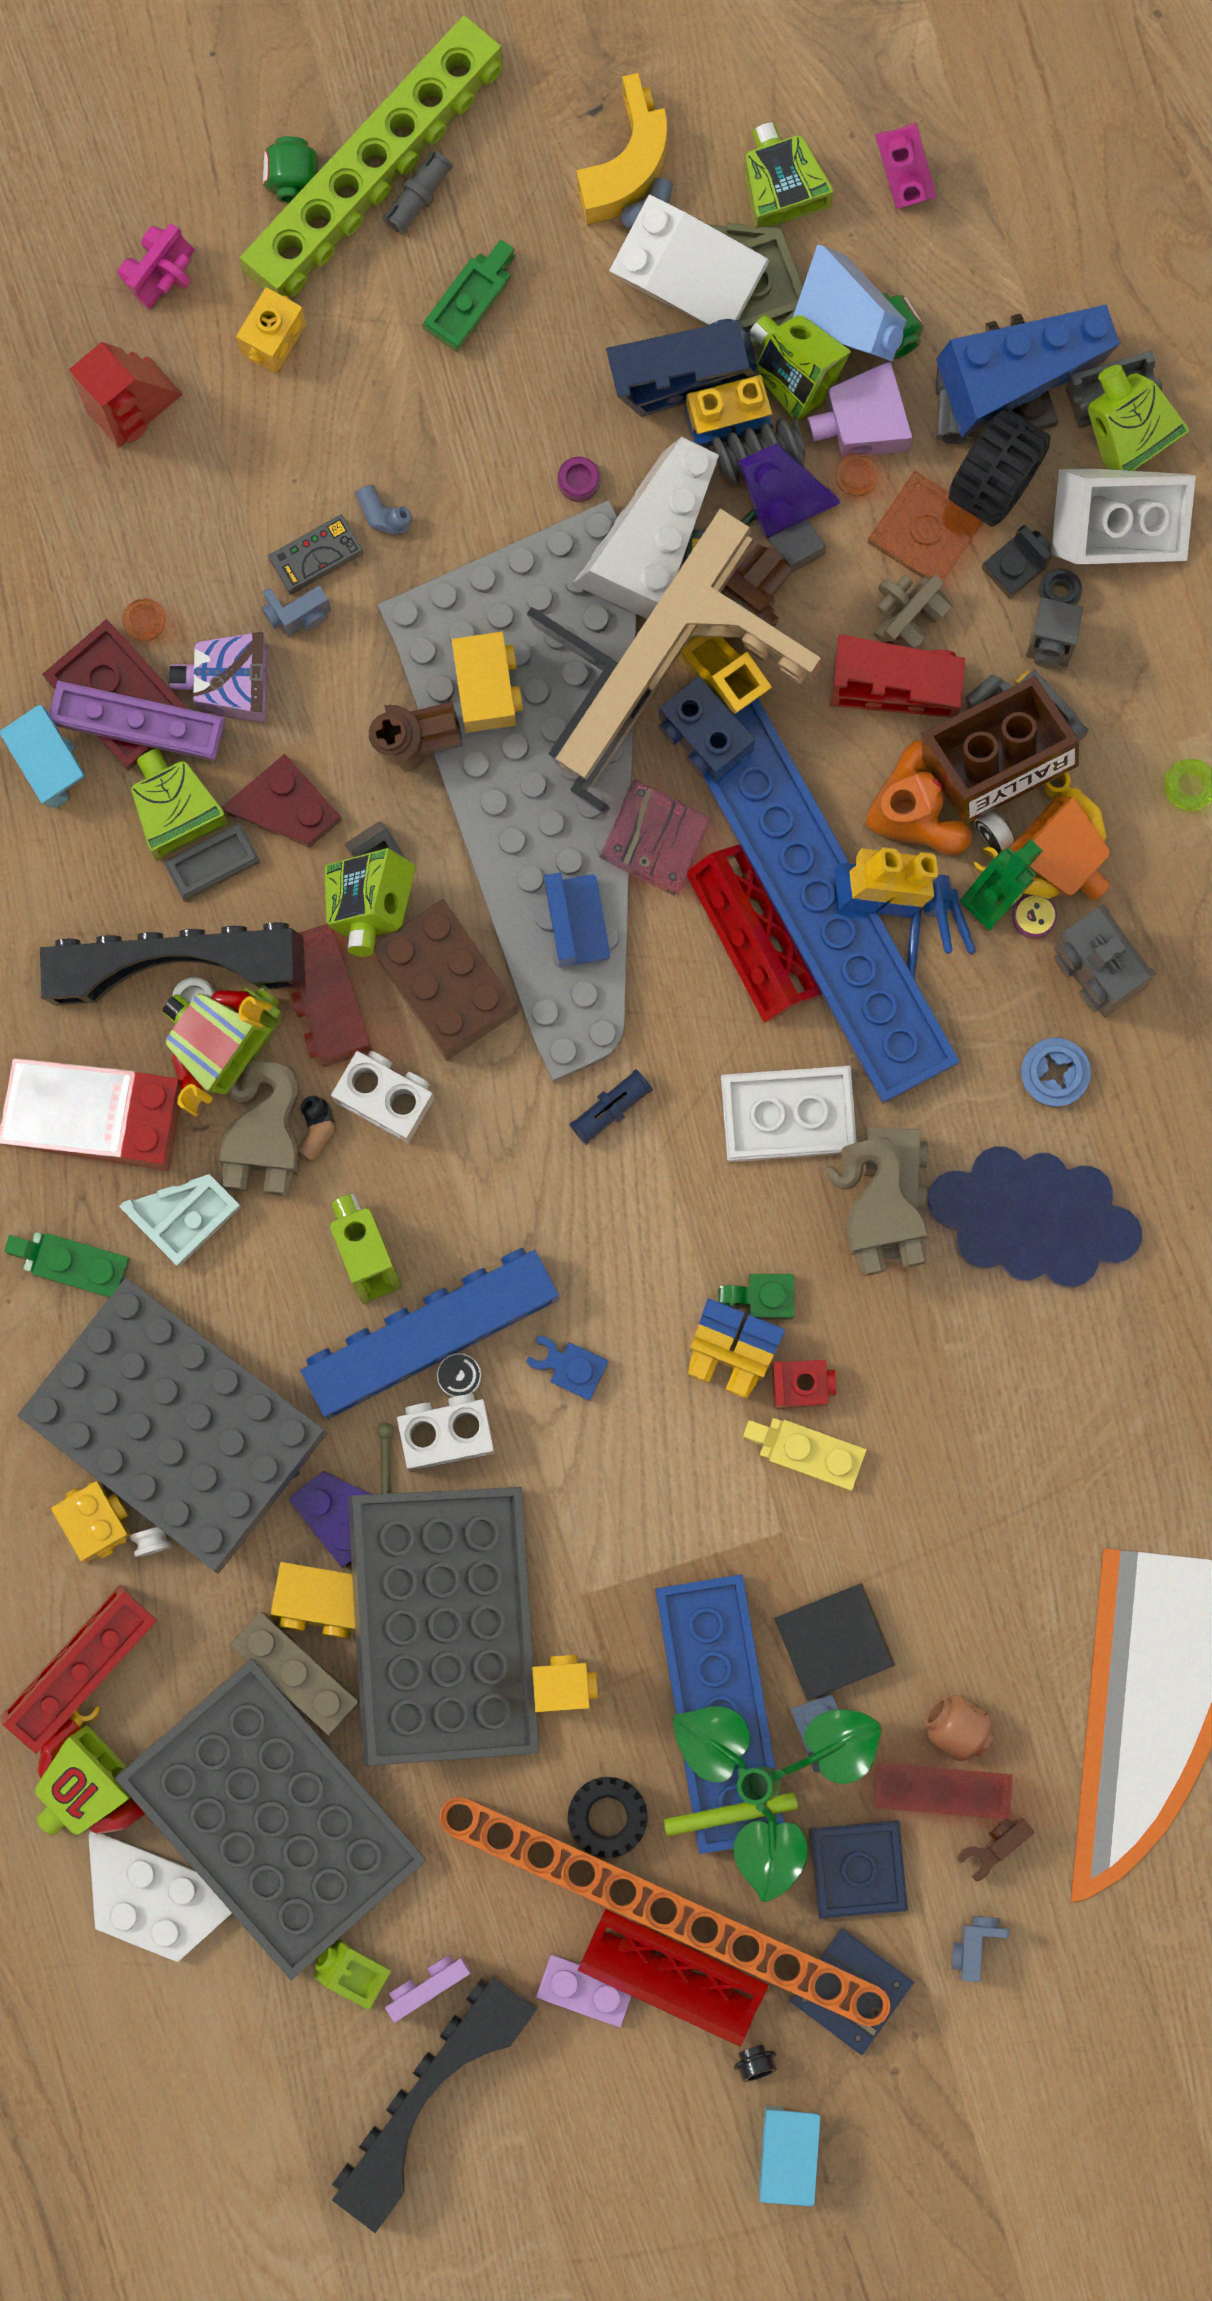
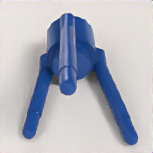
(939, 906)

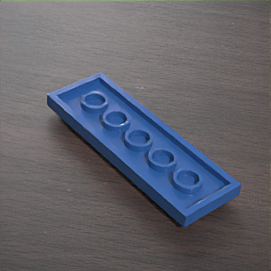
(715, 1665)

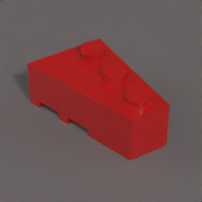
(122, 391)
(896, 678)

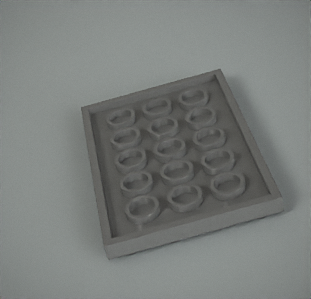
(172, 1425)
(442, 1625)
(270, 1819)

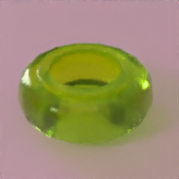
(1175, 794)

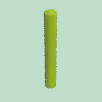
(726, 1815)

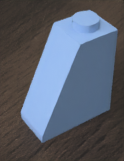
(849, 306)

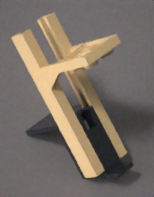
(686, 610)

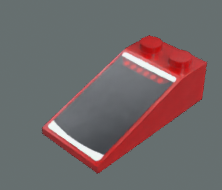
(91, 1113)

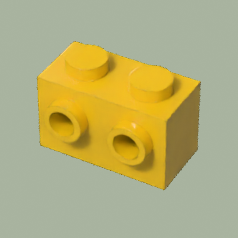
(484, 681)
(314, 1599)
(564, 1685)

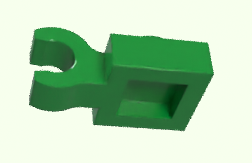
(767, 1296)

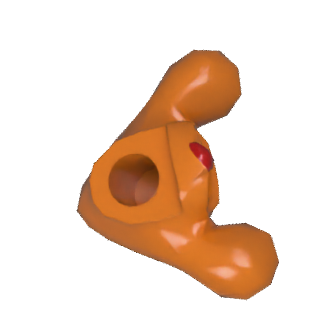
(910, 808)

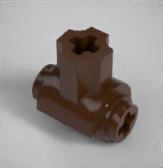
(757, 582)
(416, 733)

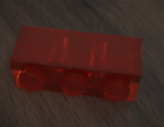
(329, 1001)
(942, 1790)

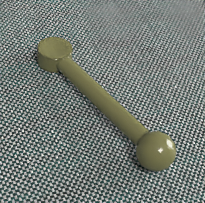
(385, 1432)

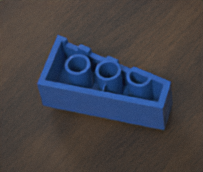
(1021, 362)

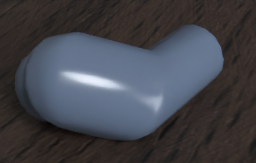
(660, 189)
(380, 517)

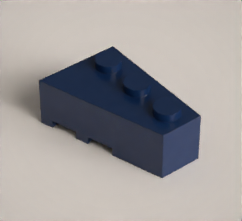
(666, 368)

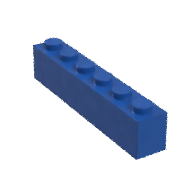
(429, 1334)

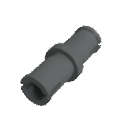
(417, 192)

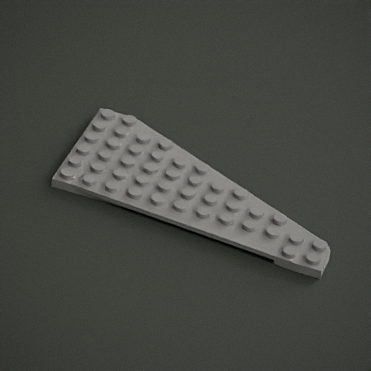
(508, 789)

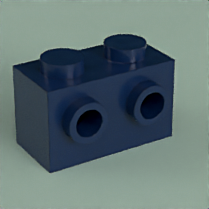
(705, 730)

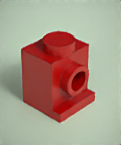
(787, 1392)

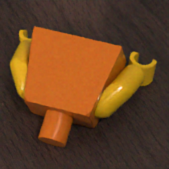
(1072, 845)

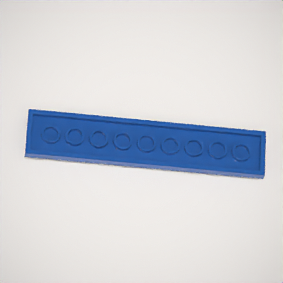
(843, 949)

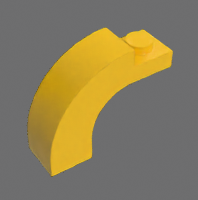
(628, 177)
(726, 672)

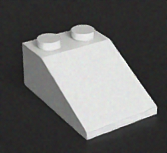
(688, 264)
(1122, 516)

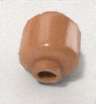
(959, 1727)

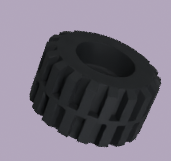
(999, 467)

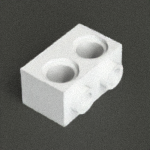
(377, 1105)
(447, 1445)

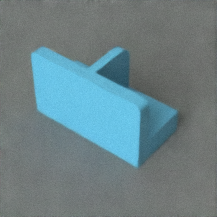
(43, 755)
(789, 2157)

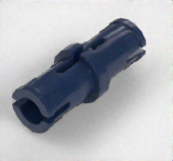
(587, 1125)

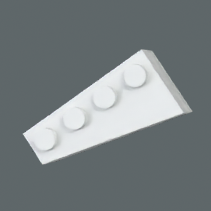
(652, 532)

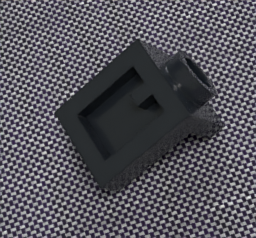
(1018, 561)

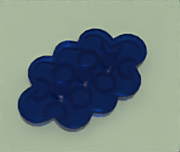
(1034, 1217)

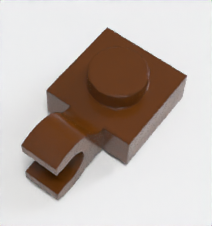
(1006, 1838)

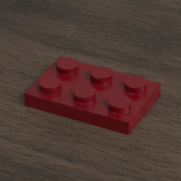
(112, 665)

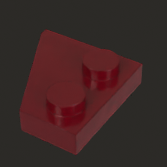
(284, 804)

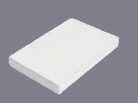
(788, 1113)

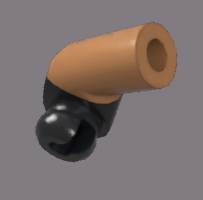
(319, 1124)

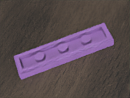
(137, 721)

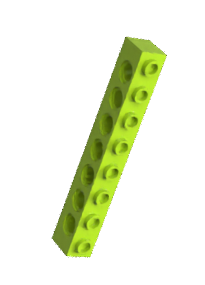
(460, 47)

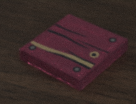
(654, 837)

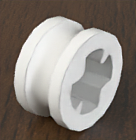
(150, 1542)

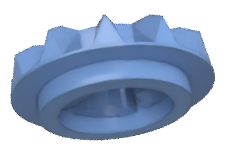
(1060, 1052)

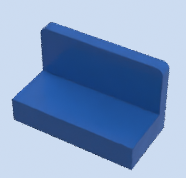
(577, 919)

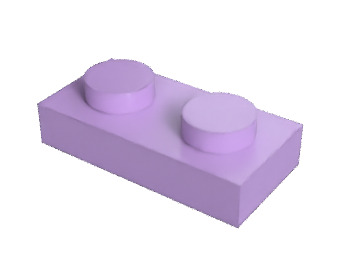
(581, 1993)
(411, 1996)

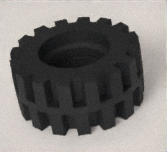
(603, 1845)

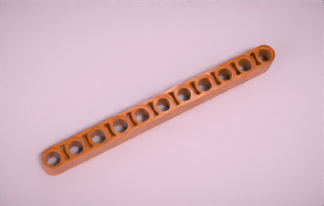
(687, 1911)

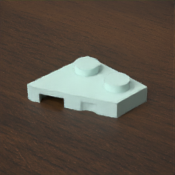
(182, 1216)

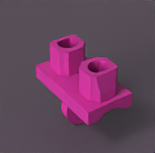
(906, 165)
(161, 266)

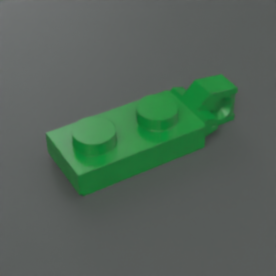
(470, 297)
(1001, 884)
(70, 1262)

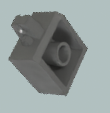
(1102, 962)

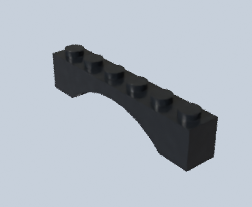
(88, 971)
(378, 2179)

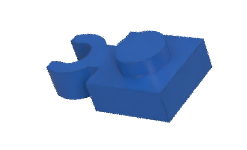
(574, 1369)

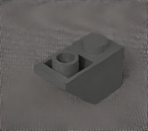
(1054, 633)

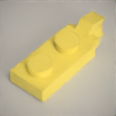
(807, 1452)

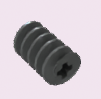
(736, 450)

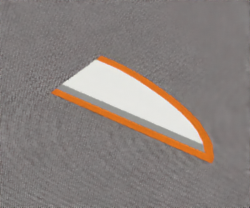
(1144, 1710)

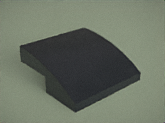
(834, 1641)

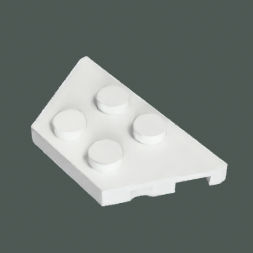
(150, 1899)

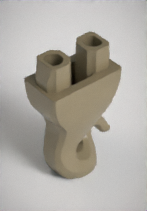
(262, 1134)
(881, 1212)

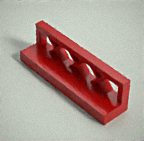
(747, 933)
(77, 1669)
(670, 1981)

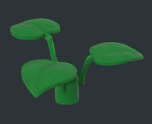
(764, 1852)

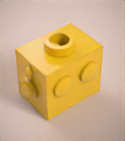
(271, 330)
(92, 1521)

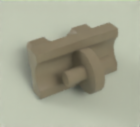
(922, 597)

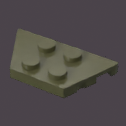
(779, 284)

